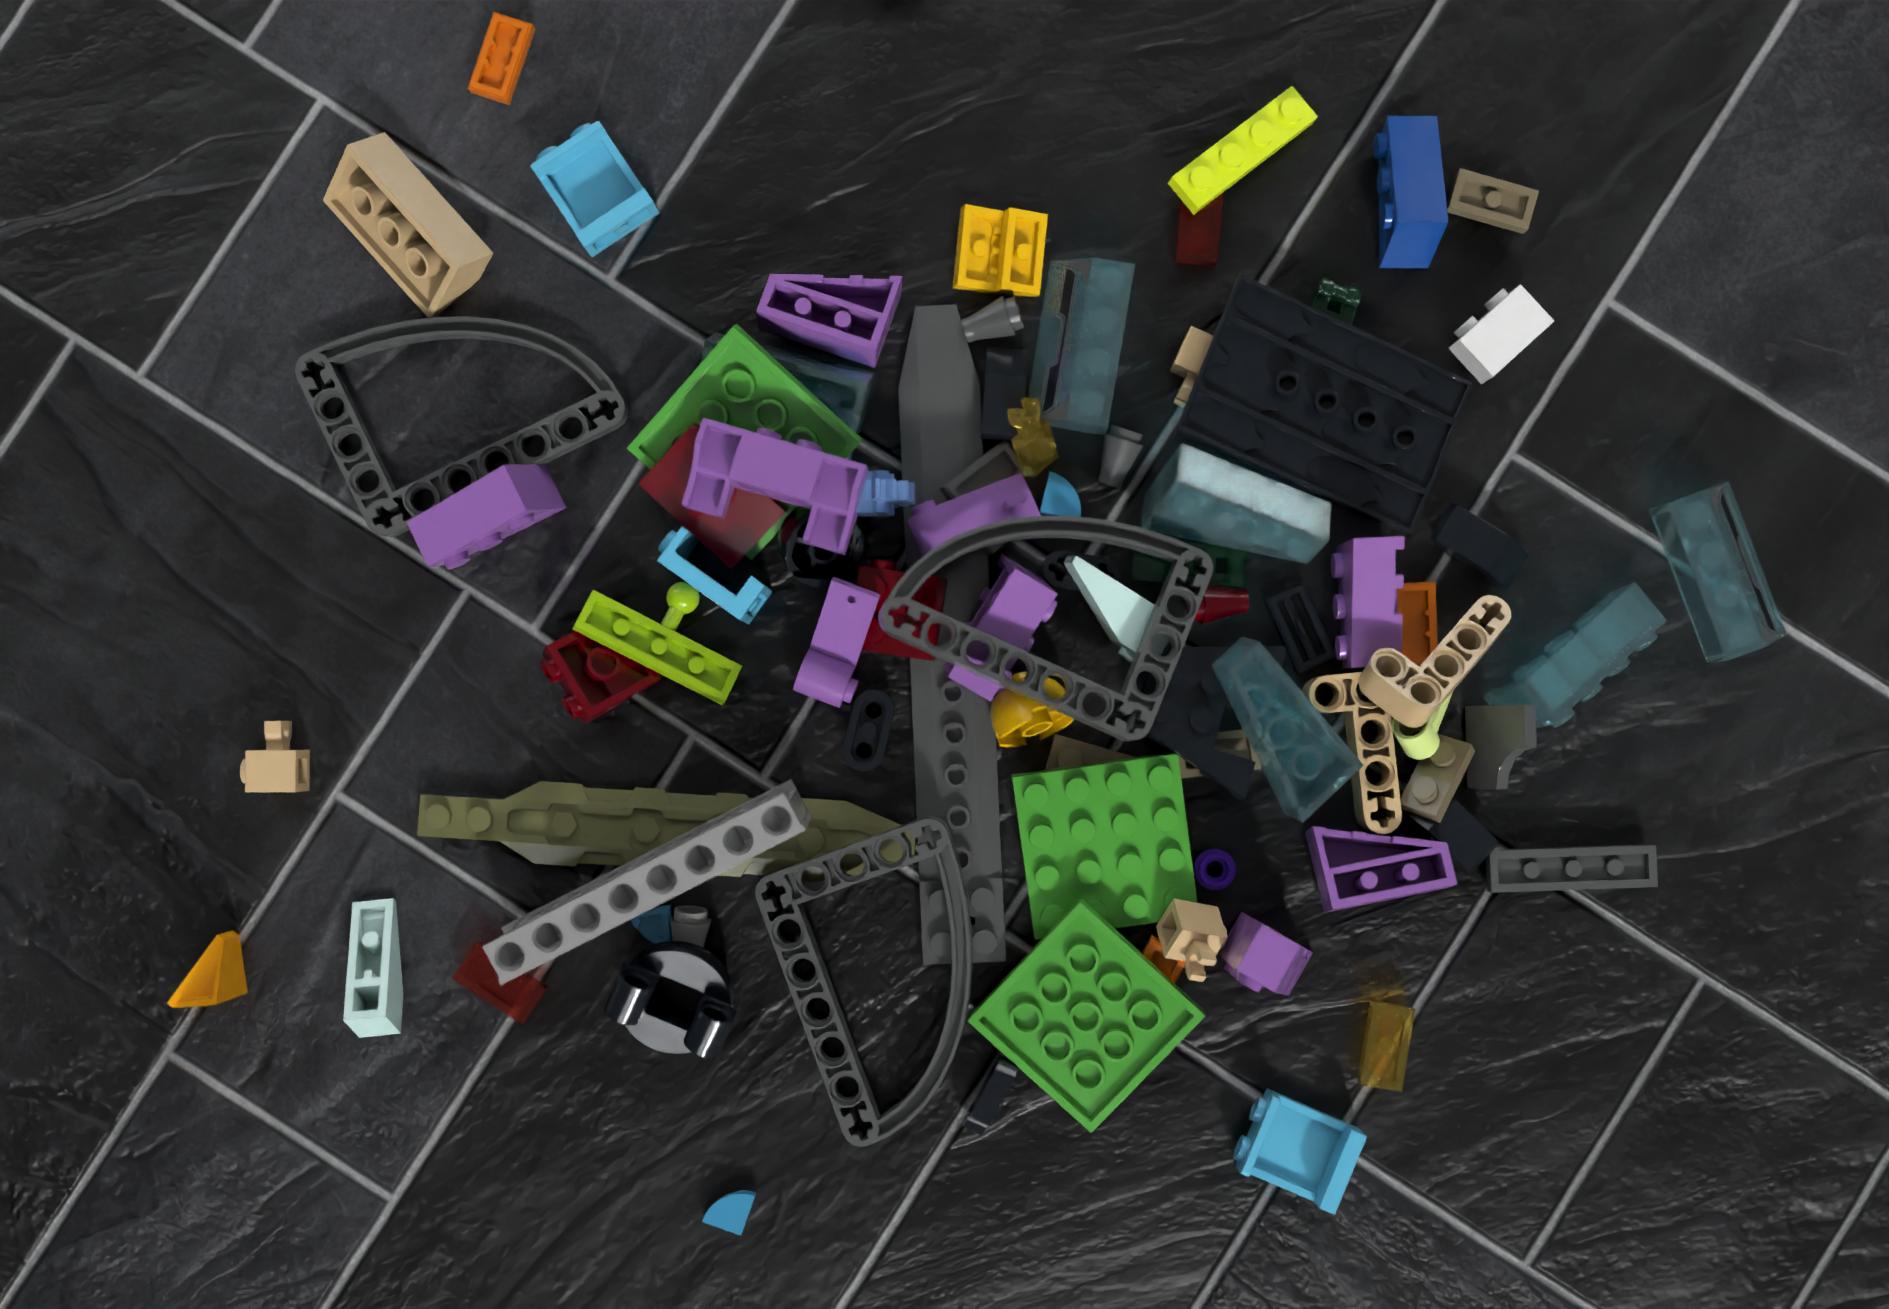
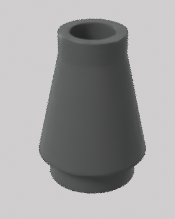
(993, 321)
(1118, 455)

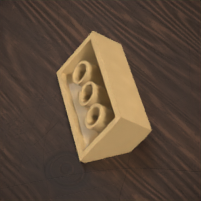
(406, 224)

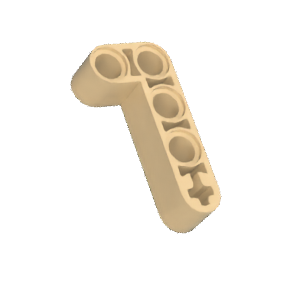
(1409, 681)
(1380, 750)

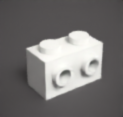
(1500, 334)

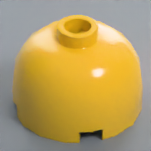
(1021, 717)

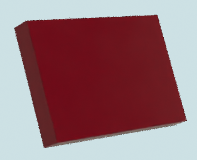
(728, 538)

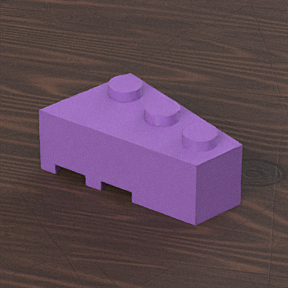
(1375, 868)
(1263, 956)

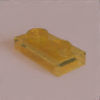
(1386, 1045)

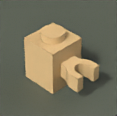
(1189, 361)
(277, 766)
(1192, 935)

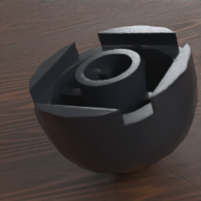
(810, 563)

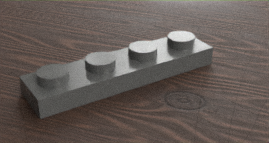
(1571, 868)

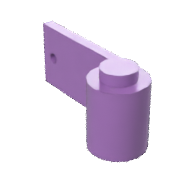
(990, 504)
(837, 644)

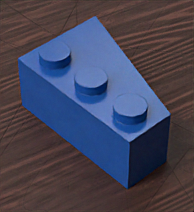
(1410, 191)

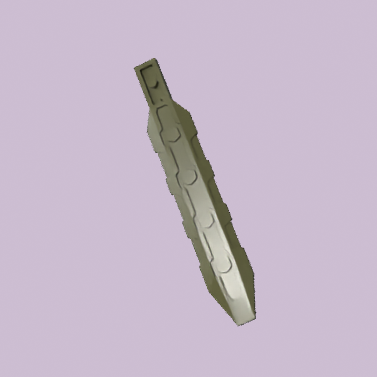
(613, 826)

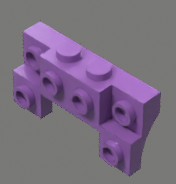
(780, 470)

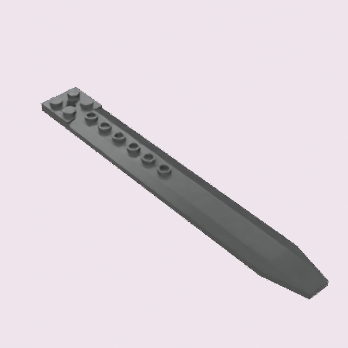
(950, 722)

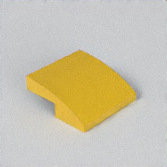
(1000, 251)

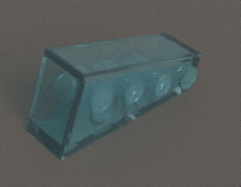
(1234, 508)
(1582, 659)
(1288, 734)

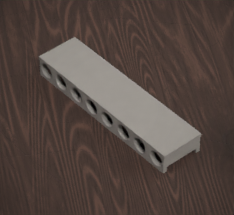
(648, 881)

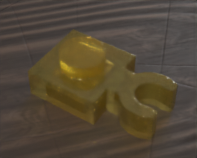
(1034, 442)

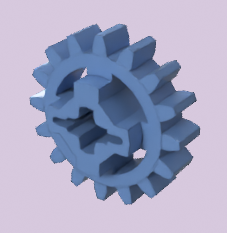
(884, 494)

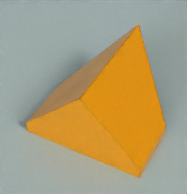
(215, 976)

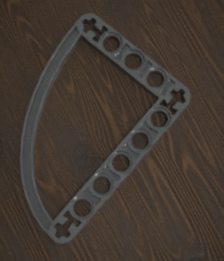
(475, 464)
(1038, 669)
(821, 985)

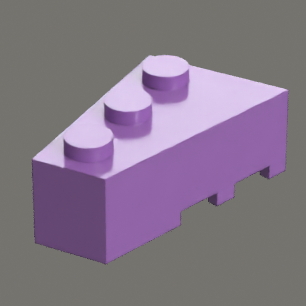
(831, 314)
(485, 513)
(1366, 598)
(1007, 613)

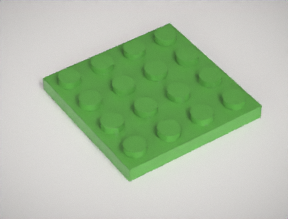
(748, 391)
(1105, 837)
(1086, 1015)

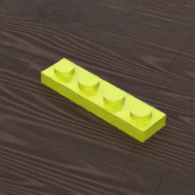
(1242, 150)

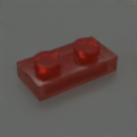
(1199, 234)
(514, 998)

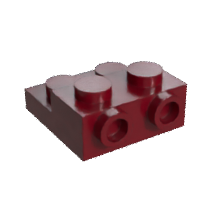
(881, 579)
(593, 675)

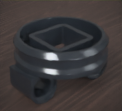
(664, 1028)

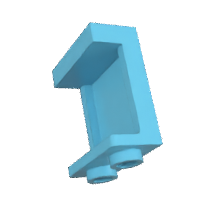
(594, 187)
(674, 556)
(1299, 1149)

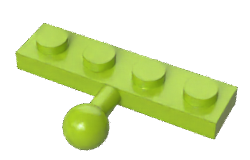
(658, 644)

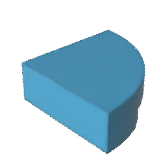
(1060, 498)
(655, 923)
(731, 1211)

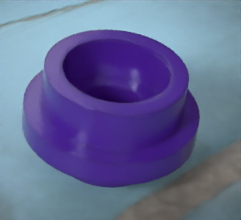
(1227, 869)

